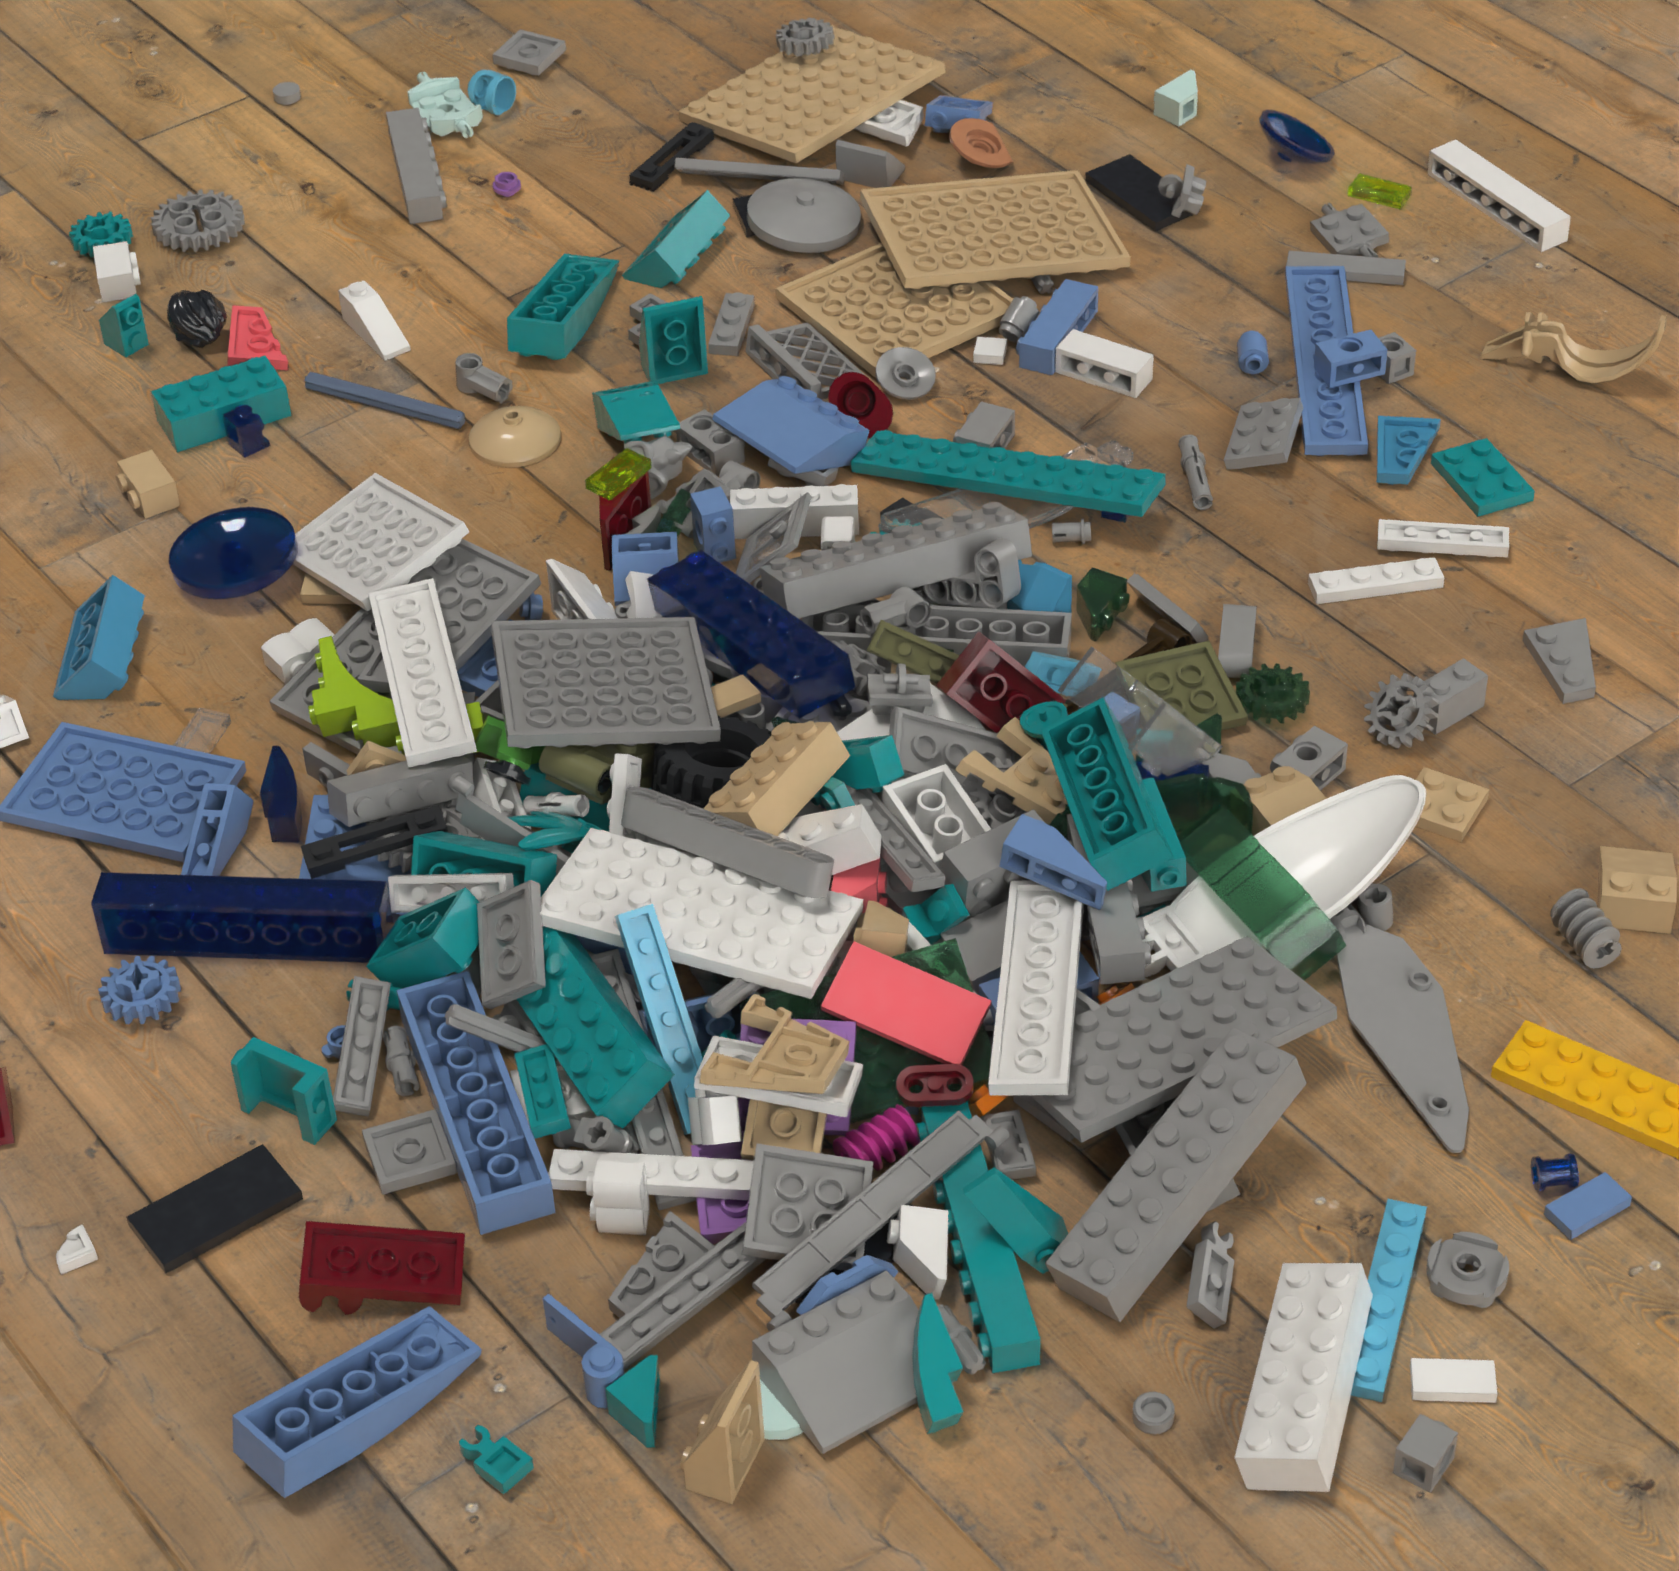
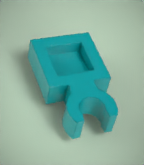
(499, 1462)

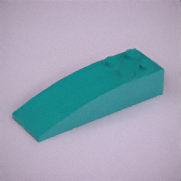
(560, 306)

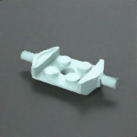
(444, 105)

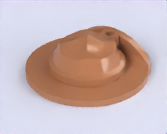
(979, 143)

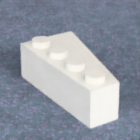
(840, 833)

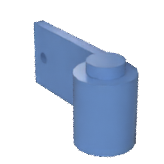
(601, 1360)

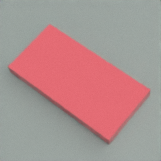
(906, 1005)

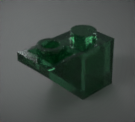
(1100, 600)

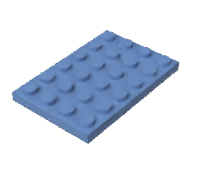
(116, 790)

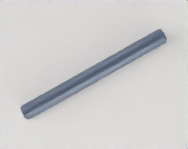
(385, 400)

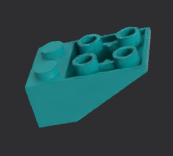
(634, 412)

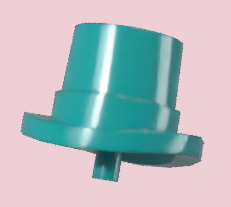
(1041, 716)

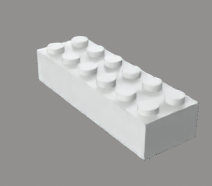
(1304, 1377)

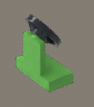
(493, 742)

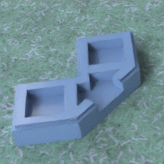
(834, 1285)

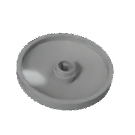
(803, 215)

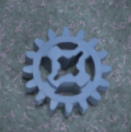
(139, 989)

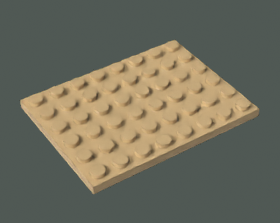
(806, 101)
(993, 229)

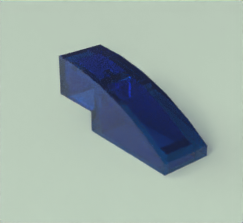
(281, 799)

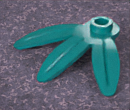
(558, 830)

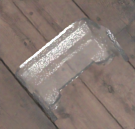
(1149, 723)

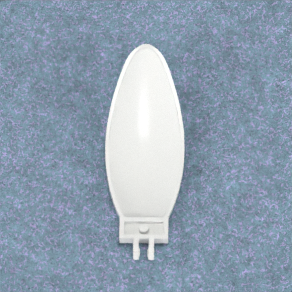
(1327, 847)

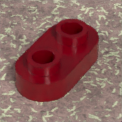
(935, 1083)

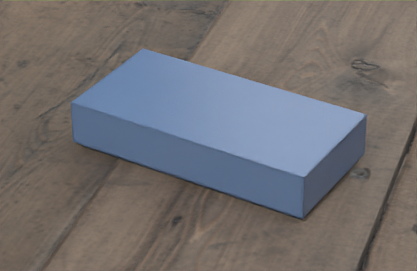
(1587, 1205)

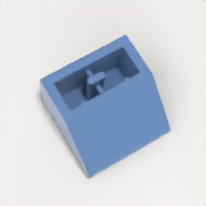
(642, 554)

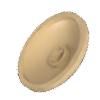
(514, 436)

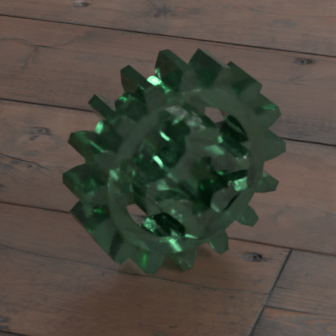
(1273, 693)

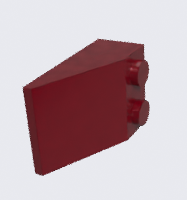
(617, 513)
(993, 684)

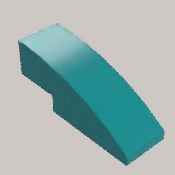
(935, 1369)

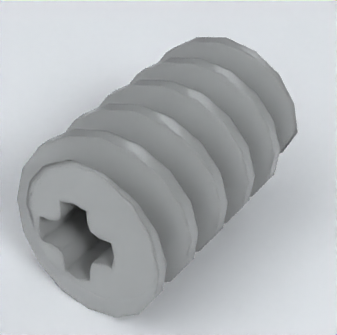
(1586, 928)

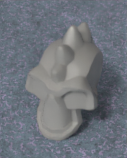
(665, 460)

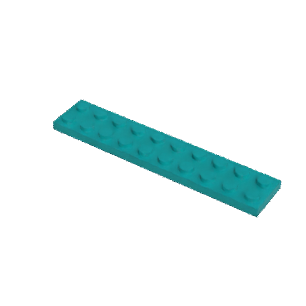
(1010, 473)

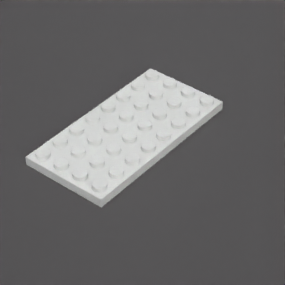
(705, 911)

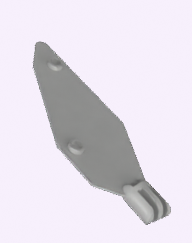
(1404, 1023)

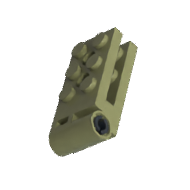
(587, 768)

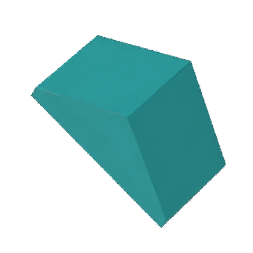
(635, 1400)

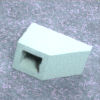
(1177, 99)

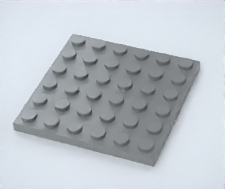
(603, 682)

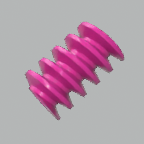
(879, 1138)

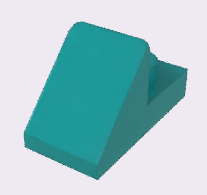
(937, 913)

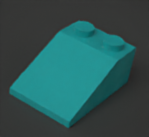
(673, 341)

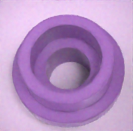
(506, 184)

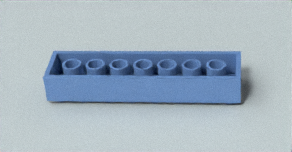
(476, 1107)

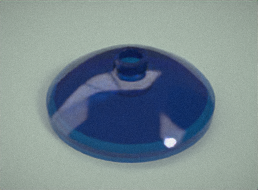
(1295, 139)

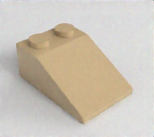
(1280, 796)
(1637, 889)
(727, 1439)

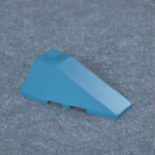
(1042, 589)

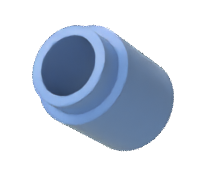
(1252, 352)

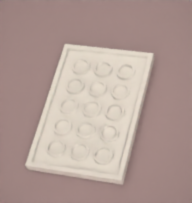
(375, 540)

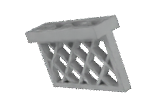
(778, 358)

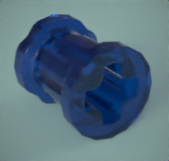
(1554, 1172)

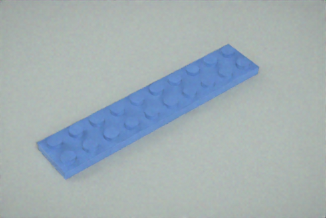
(1319, 312)

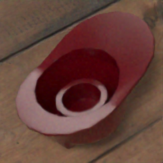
(863, 400)

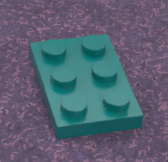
(1482, 477)

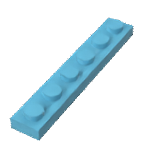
(662, 1003)
(1389, 1285)

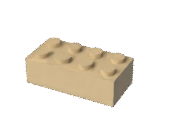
(781, 776)

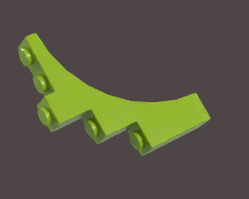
(347, 705)

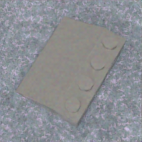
(843, 1361)

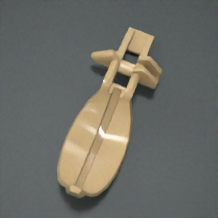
(1582, 363)

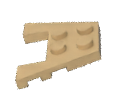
(1029, 780)
(790, 1060)

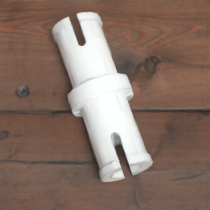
(558, 803)

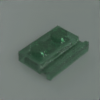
(676, 514)

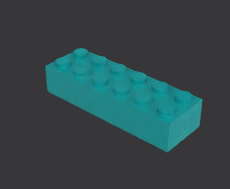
(1106, 794)
(594, 1032)

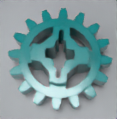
(99, 231)

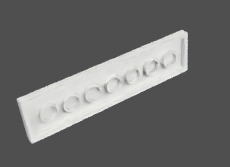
(421, 673)
(1036, 992)

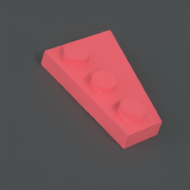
(253, 337)

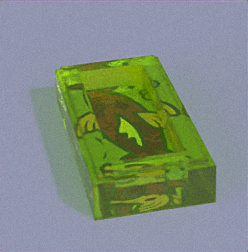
(1379, 191)
(618, 474)

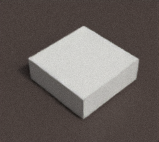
(990, 350)

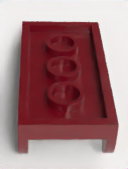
(379, 1265)

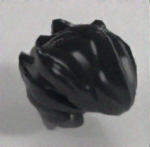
(196, 317)

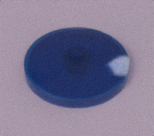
(233, 553)

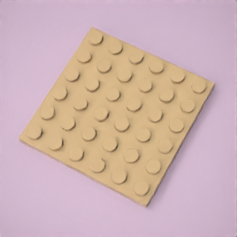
(869, 311)

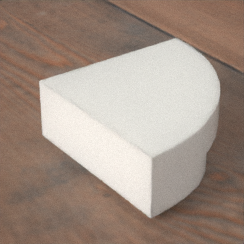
(75, 1251)

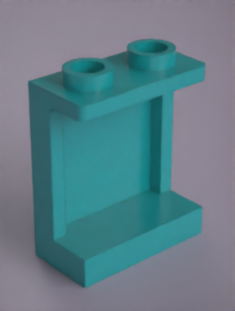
(285, 1082)

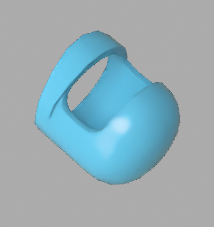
(492, 89)

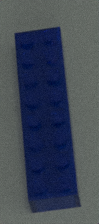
(753, 633)
(241, 917)

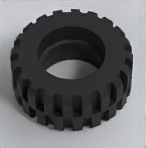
(699, 770)

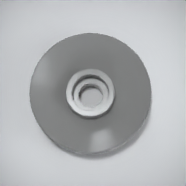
(907, 364)

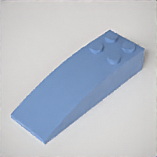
(350, 1401)

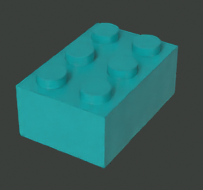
(429, 942)

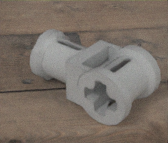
(594, 1135)

